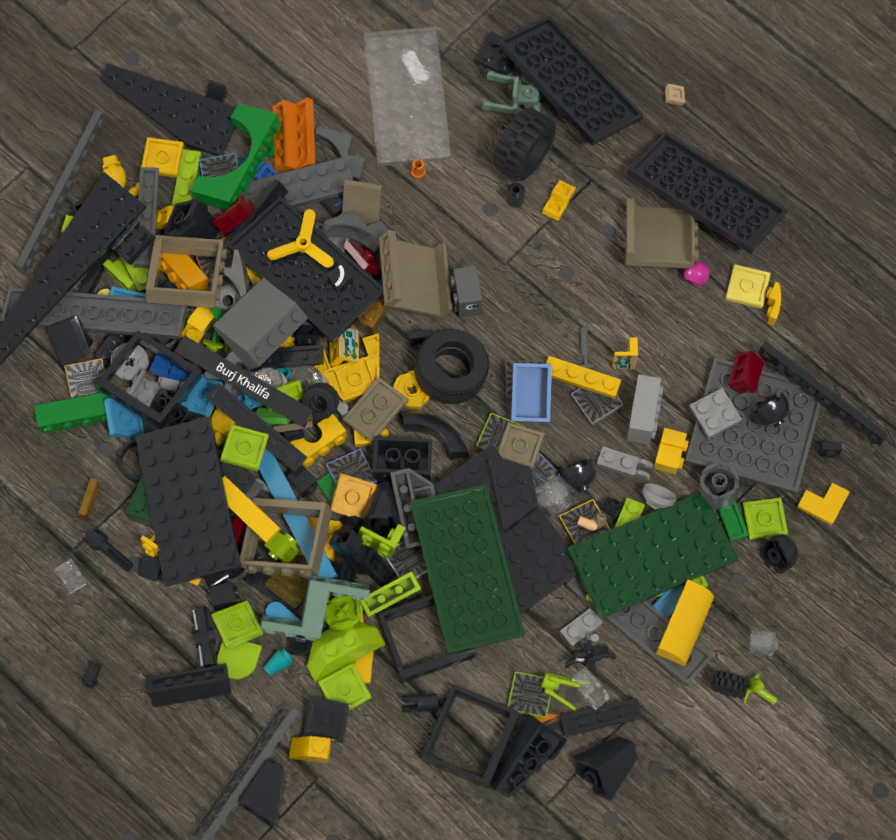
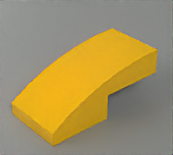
(559, 200)

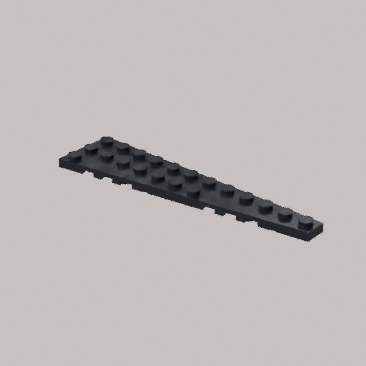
(77, 250)

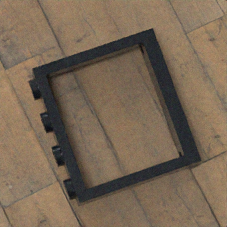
(136, 406)
(408, 607)
(442, 715)

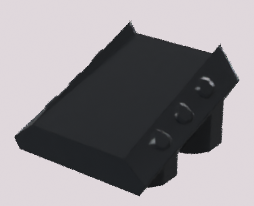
(69, 340)

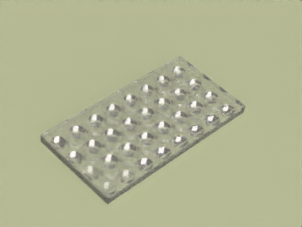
(407, 96)

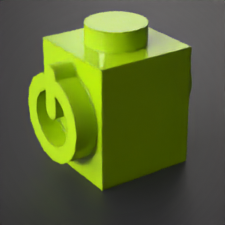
(282, 547)

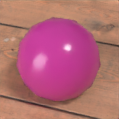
(698, 275)

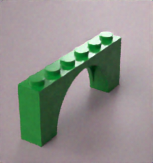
(226, 189)

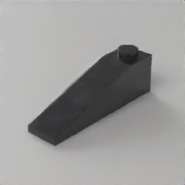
(530, 750)

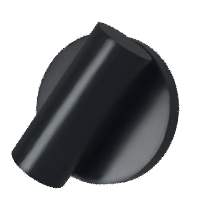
(612, 507)

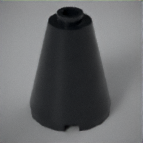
(382, 511)

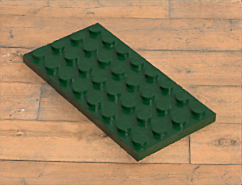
(651, 555)
(467, 569)

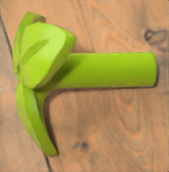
(757, 686)

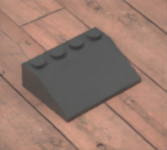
(259, 323)

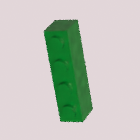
(71, 413)

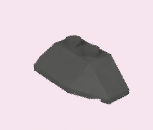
(410, 487)

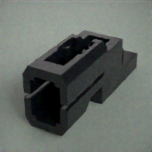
(361, 558)

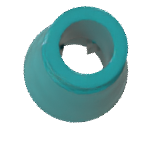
(278, 662)

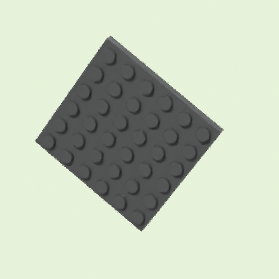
(756, 451)

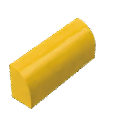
(686, 623)

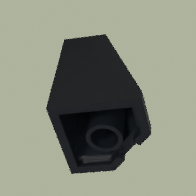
(191, 221)
(606, 765)

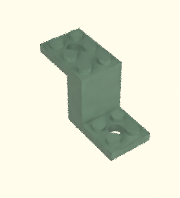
(314, 607)

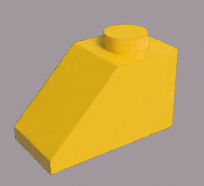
(310, 749)

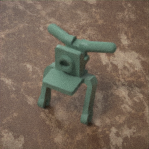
(521, 95)

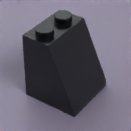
(266, 794)

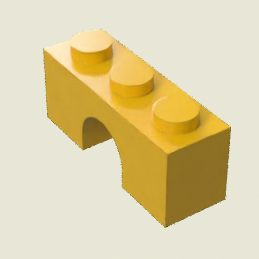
(332, 434)

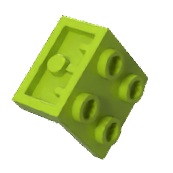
(383, 546)

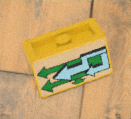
(345, 348)
(627, 359)

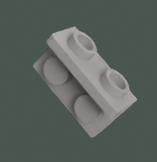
(144, 389)

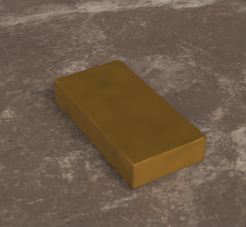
(89, 499)

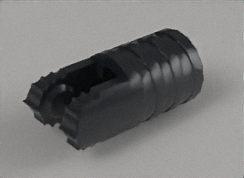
(426, 703)

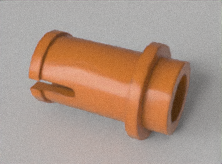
(418, 170)

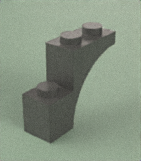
(342, 145)
(352, 227)

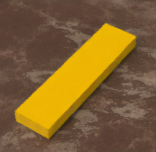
(249, 512)

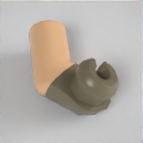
(593, 524)

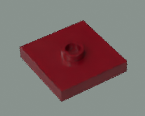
(364, 258)

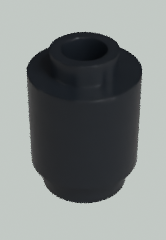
(515, 195)

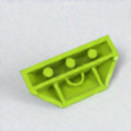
(341, 648)

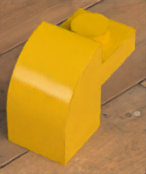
(199, 323)

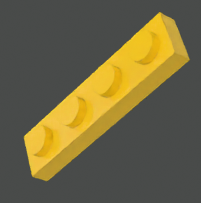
(584, 377)

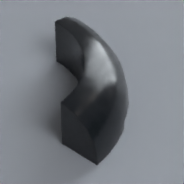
(430, 424)

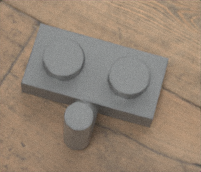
(582, 628)

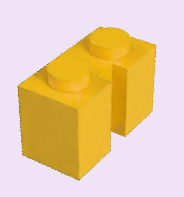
(670, 451)

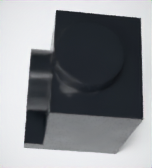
(305, 339)

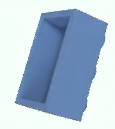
(531, 392)

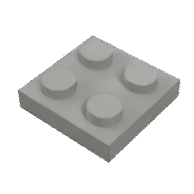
(715, 413)

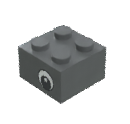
(466, 292)

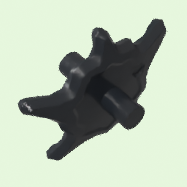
(590, 655)

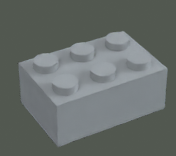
(645, 409)

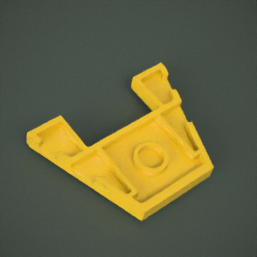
(354, 379)

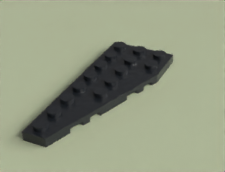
(185, 114)

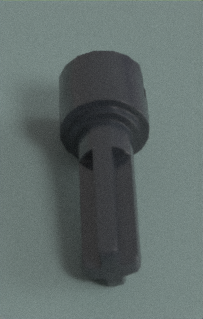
(99, 541)

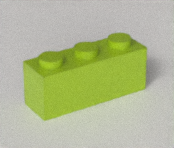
(391, 593)

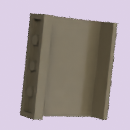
(415, 276)

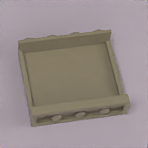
(660, 237)

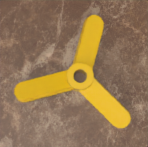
(304, 237)

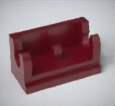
(233, 215)
(746, 372)

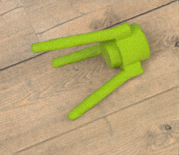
(552, 682)

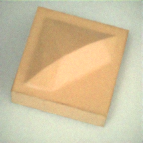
(675, 94)

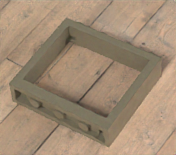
(185, 246)
(288, 507)

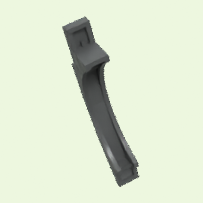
(239, 276)

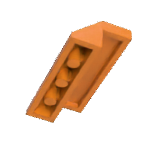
(295, 141)

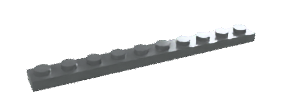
(58, 196)

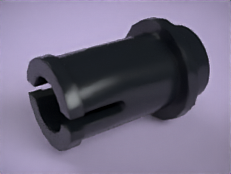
(90, 679)

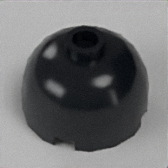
(771, 411)
(579, 474)
(779, 552)

